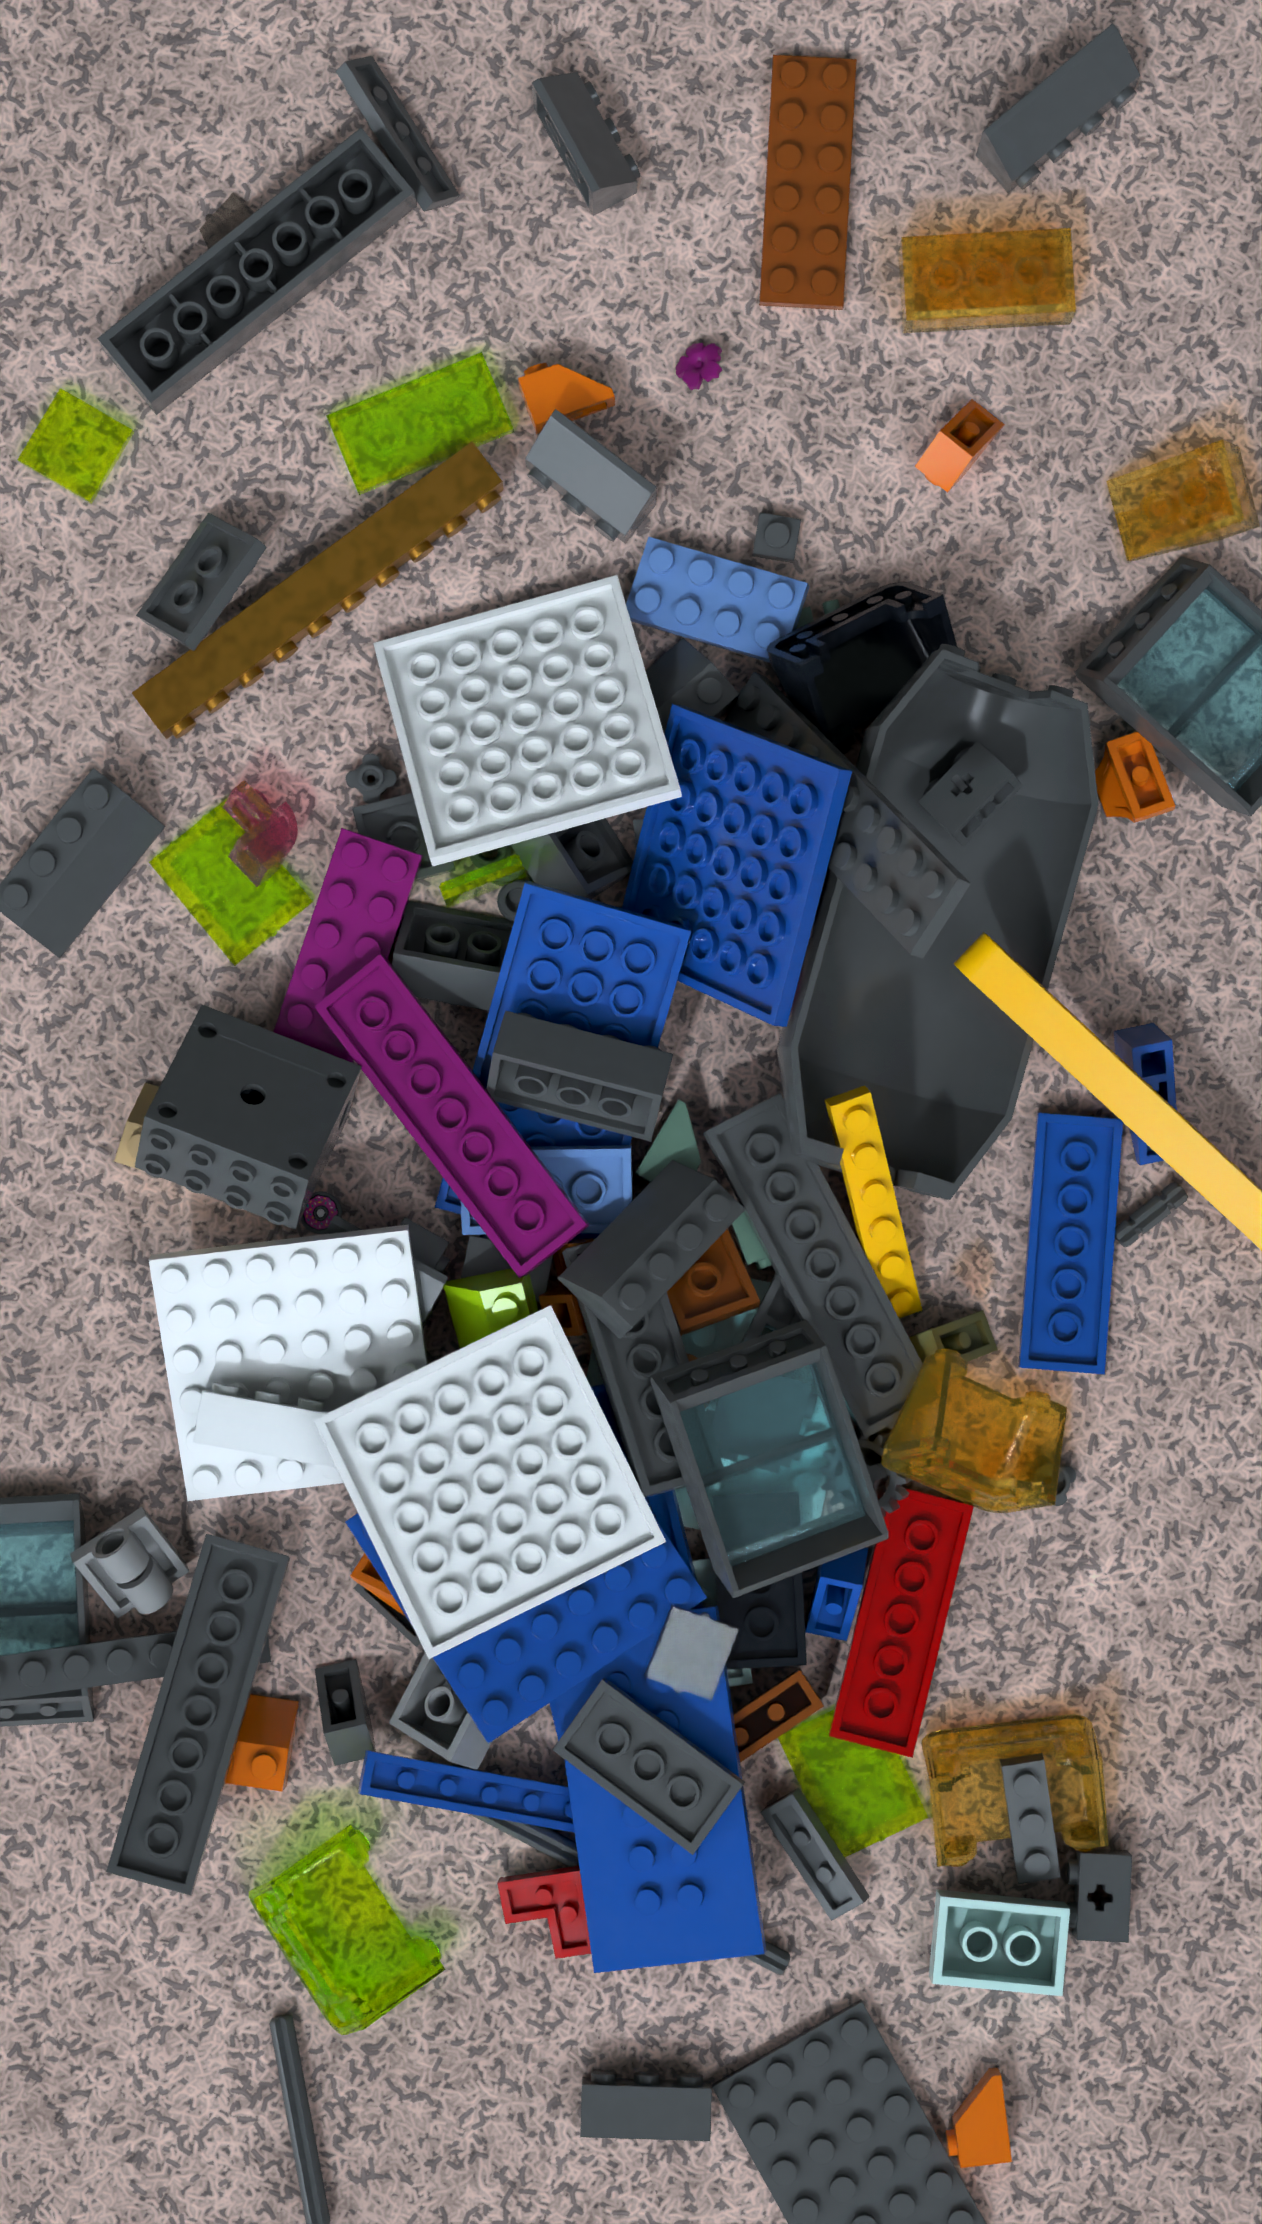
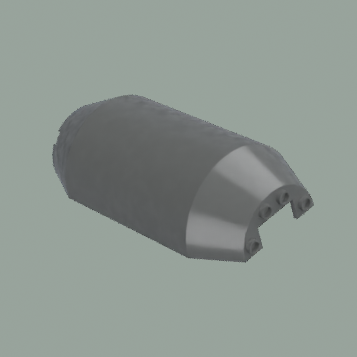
(916, 1028)

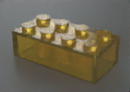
(986, 280)

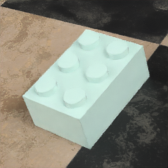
(999, 1942)

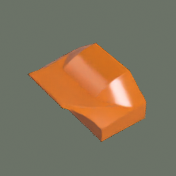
(1132, 780)

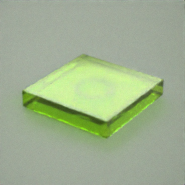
(75, 446)
(482, 880)

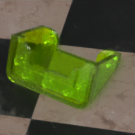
(343, 1933)

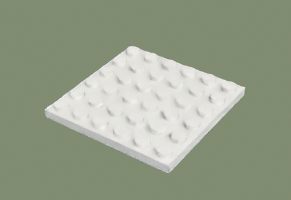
(526, 720)
(289, 1320)
(489, 1481)

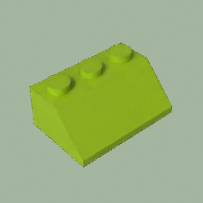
(488, 1303)

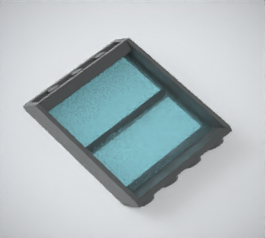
(1191, 680)
(769, 1458)
(43, 1598)

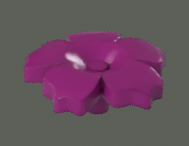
(699, 364)

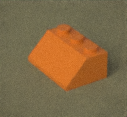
(264, 1744)

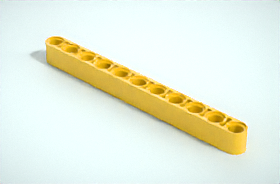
(1114, 1084)

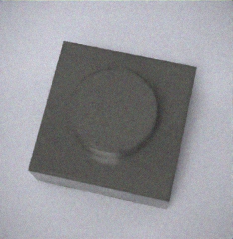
(776, 537)

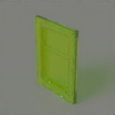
(220, 894)
(851, 1786)

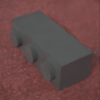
(646, 2107)

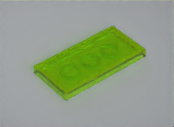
(419, 423)

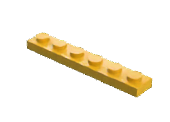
(873, 1196)

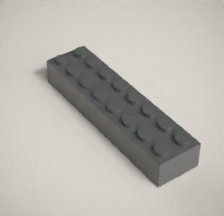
(258, 271)

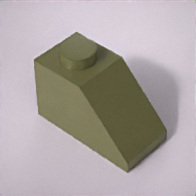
(966, 1335)

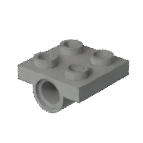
(131, 1565)

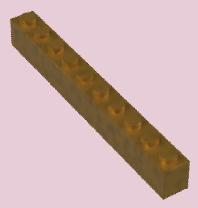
(319, 591)

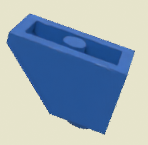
(836, 1595)

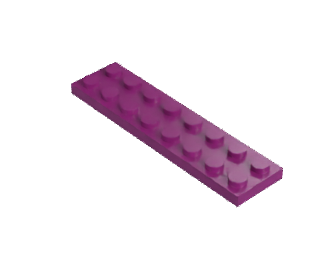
(451, 1116)

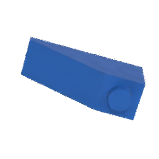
(1151, 1057)

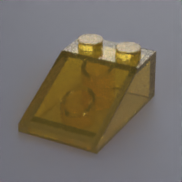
(1183, 501)

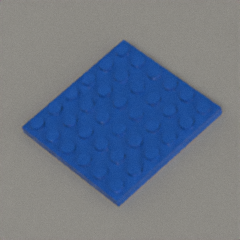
(739, 859)
(561, 1642)

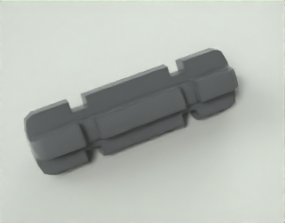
(1150, 1214)

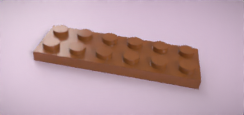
(807, 182)

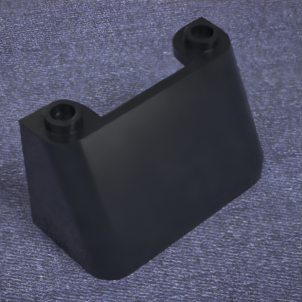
(860, 656)

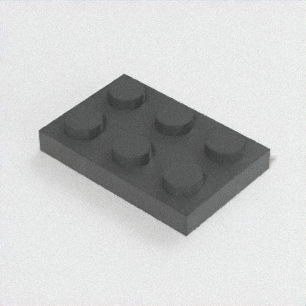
(201, 581)

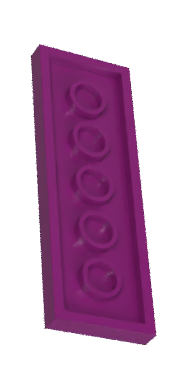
(349, 927)

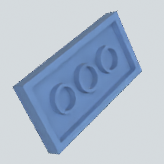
(714, 599)
(592, 1177)

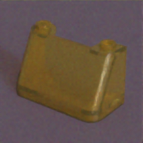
(977, 1440)
(968, 1788)

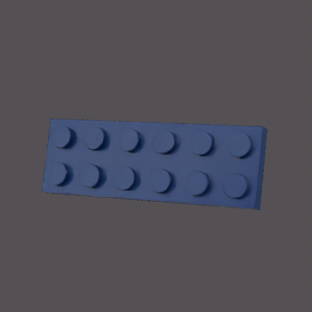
(1070, 1243)

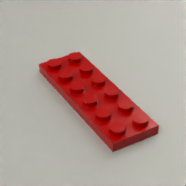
(901, 1624)

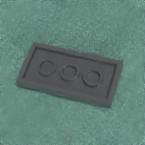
(648, 1766)

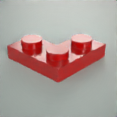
(549, 1895)

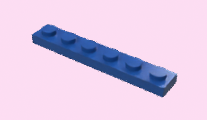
(466, 1790)

